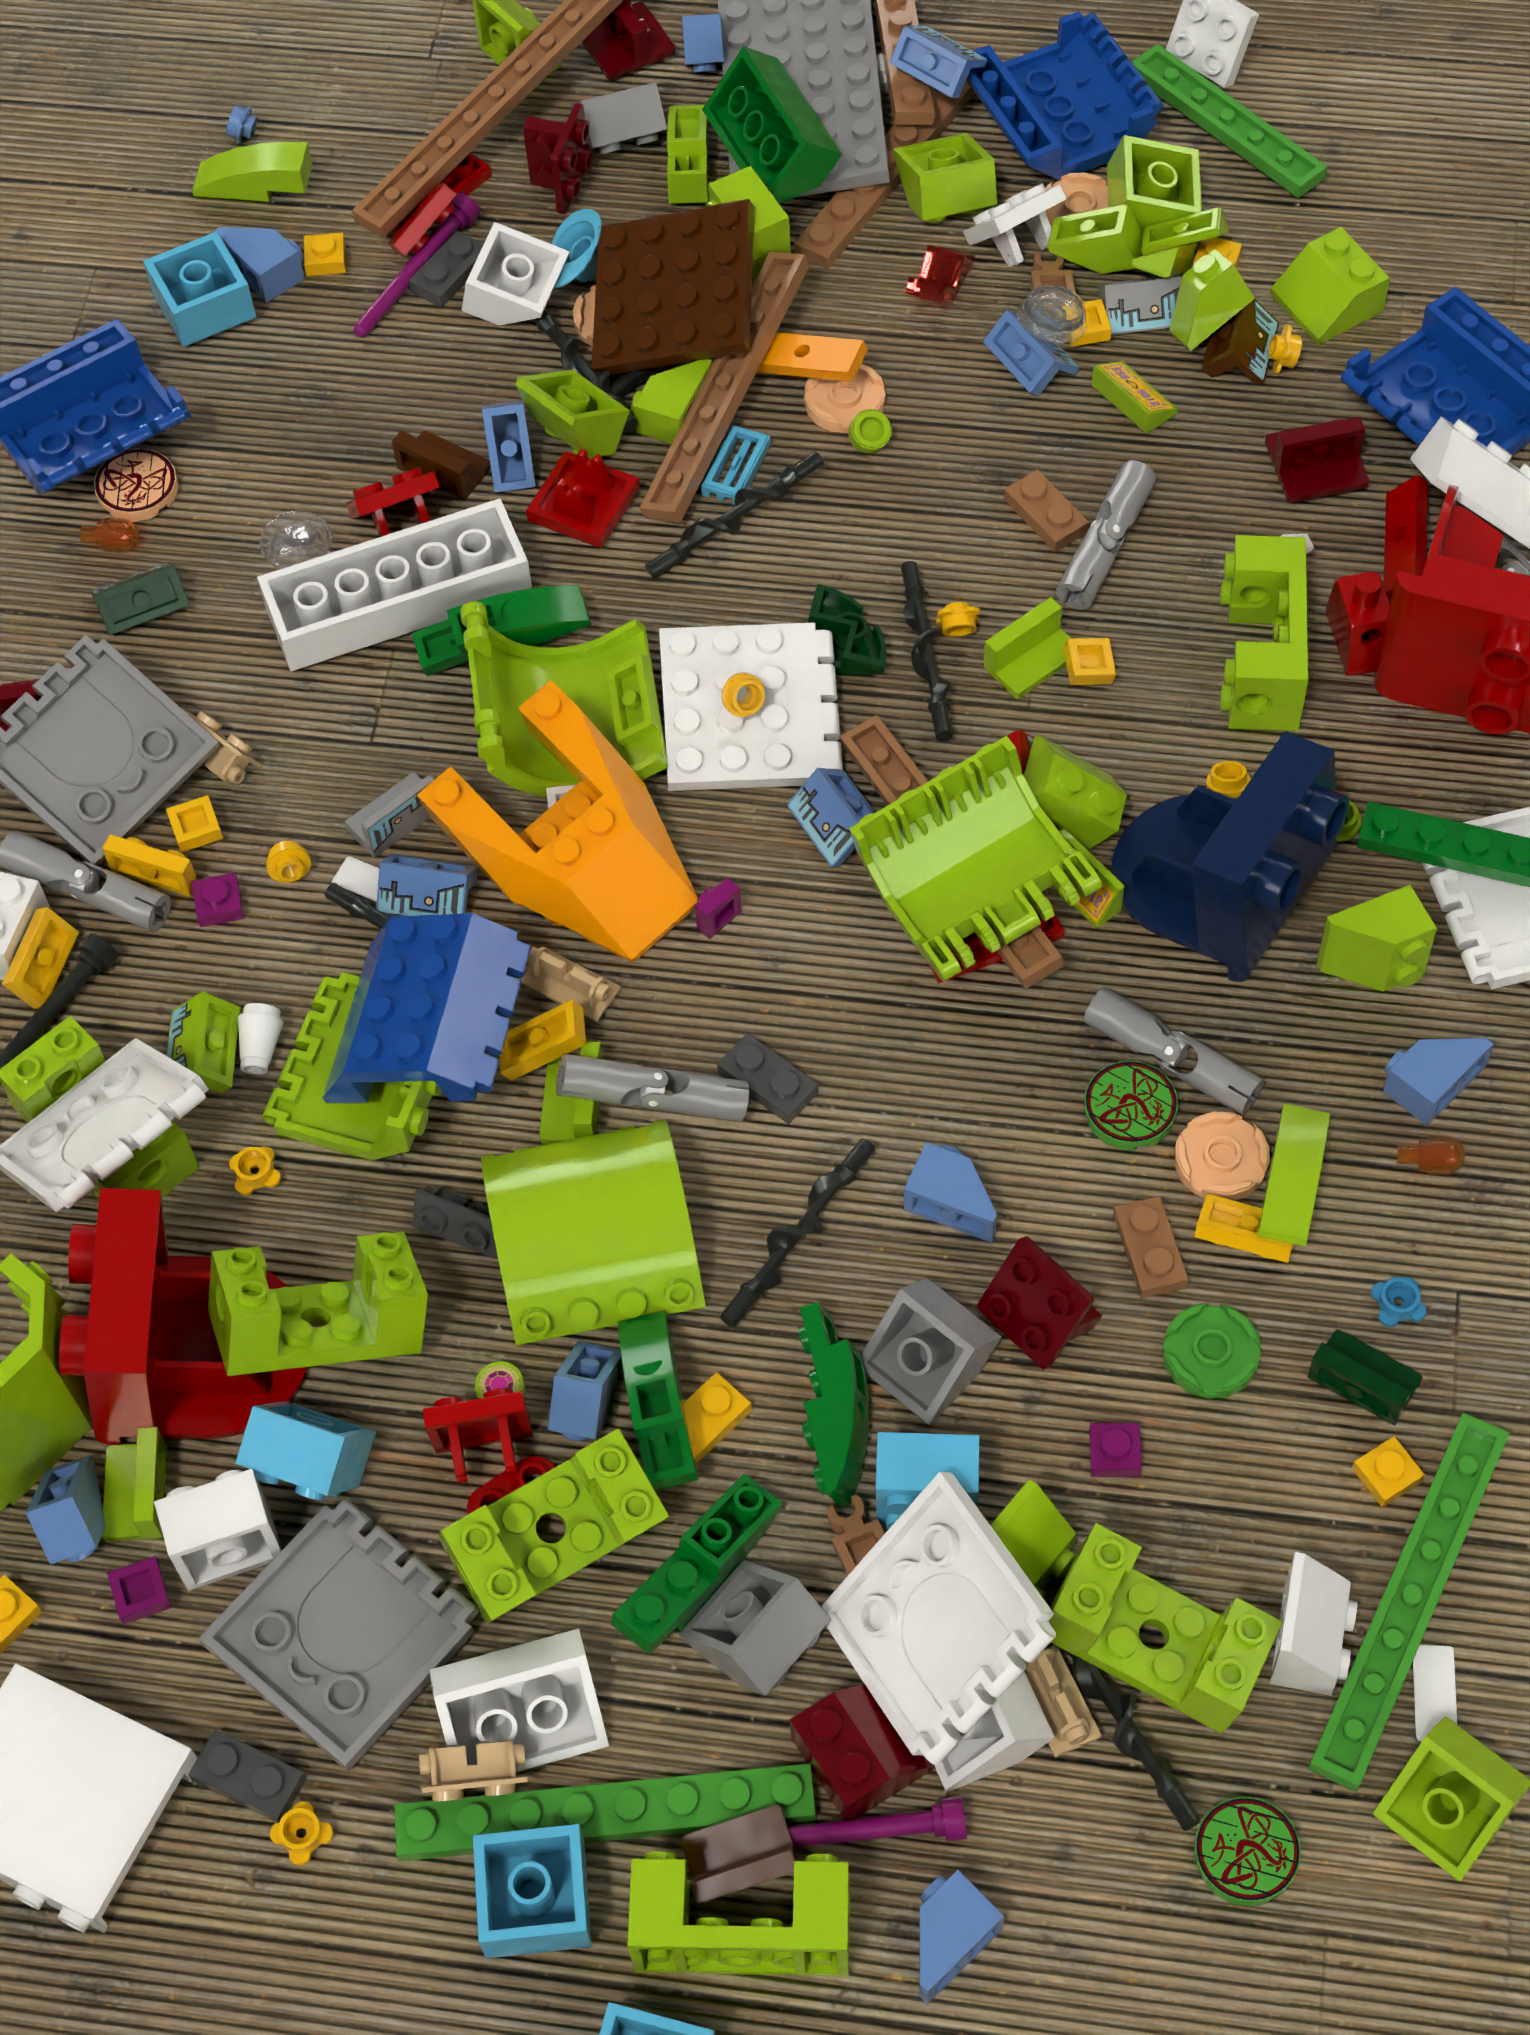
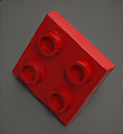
(406, 486)
(583, 498)
(478, 1422)

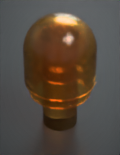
(111, 534)
(1433, 1155)

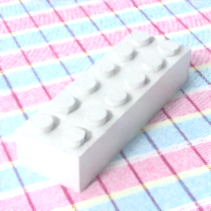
(393, 584)

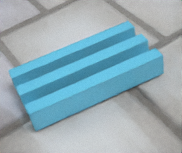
(725, 489)

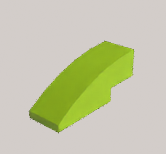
(687, 154)
(255, 171)
(1294, 1175)

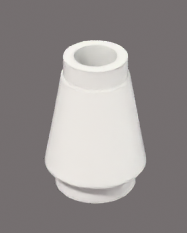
(258, 1036)

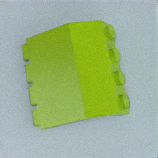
(364, 1130)
(38, 1406)

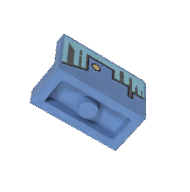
(935, 59)
(1025, 356)
(826, 811)
(423, 886)

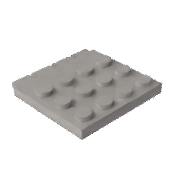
(97, 748)
(341, 1631)

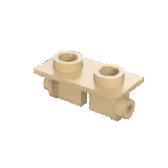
(231, 756)
(565, 980)
(1061, 1702)
(452, 1775)

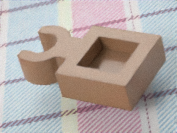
(1050, 273)
(855, 1535)

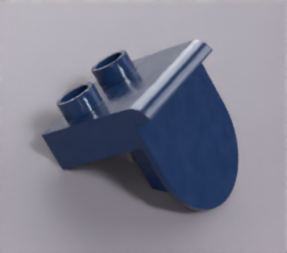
(1233, 869)

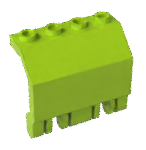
(970, 857)

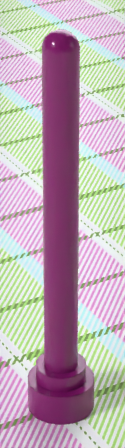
(462, 216)
(943, 1819)

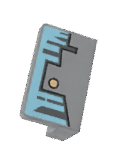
(1140, 303)
(390, 815)

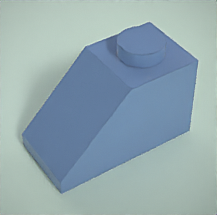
(703, 41)
(264, 259)
(508, 446)
(1434, 1073)
(950, 1192)
(584, 1391)
(68, 1511)
(953, 1931)

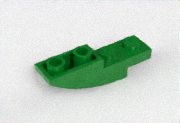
(520, 615)
(656, 1400)
(840, 1413)
(699, 1565)

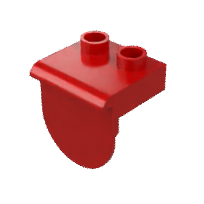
(1460, 629)
(149, 1332)

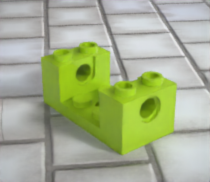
(1266, 679)
(57, 1065)
(363, 1318)
(596, 1495)
(1206, 1656)
(667, 1943)

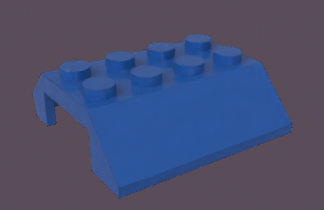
(1067, 100)
(1452, 368)
(83, 407)
(430, 1007)

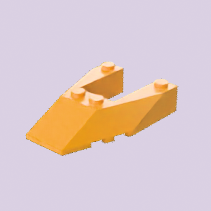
(591, 858)

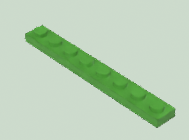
(1408, 1603)
(605, 1809)

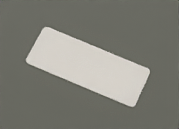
(358, 878)
(1433, 1687)

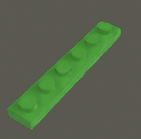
(1230, 121)

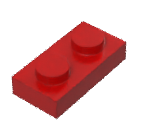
(433, 208)

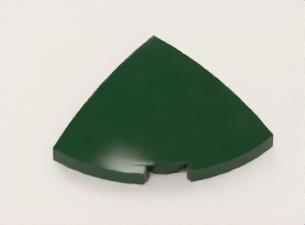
(854, 643)

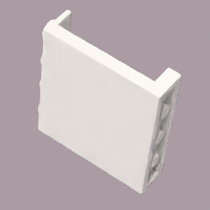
(76, 1795)

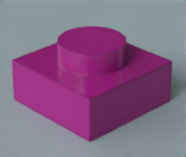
(217, 900)
(717, 907)
(1115, 1450)
(139, 1590)

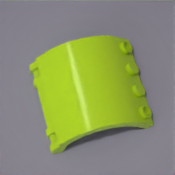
(603, 677)
(592, 1232)

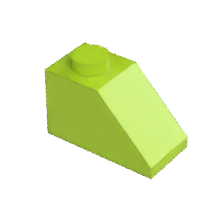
(1098, 239)
(1207, 299)
(667, 399)

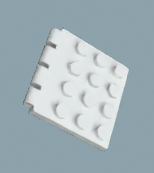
(777, 743)
(1488, 914)
(100, 1124)
(938, 1619)

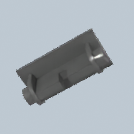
(449, 1218)

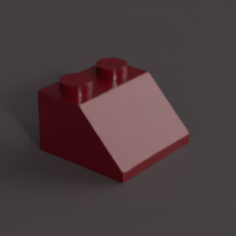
(855, 1751)

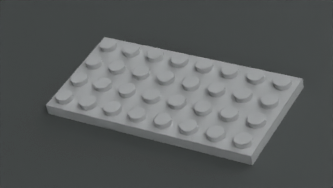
(834, 64)

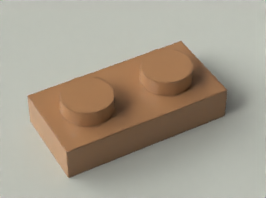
(1046, 510)
(1150, 1247)

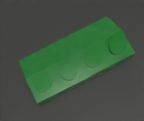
(771, 126)

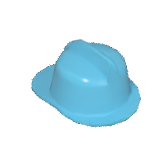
(580, 236)

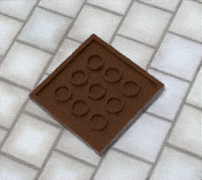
(674, 288)

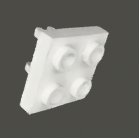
(1212, 37)
(1025, 207)

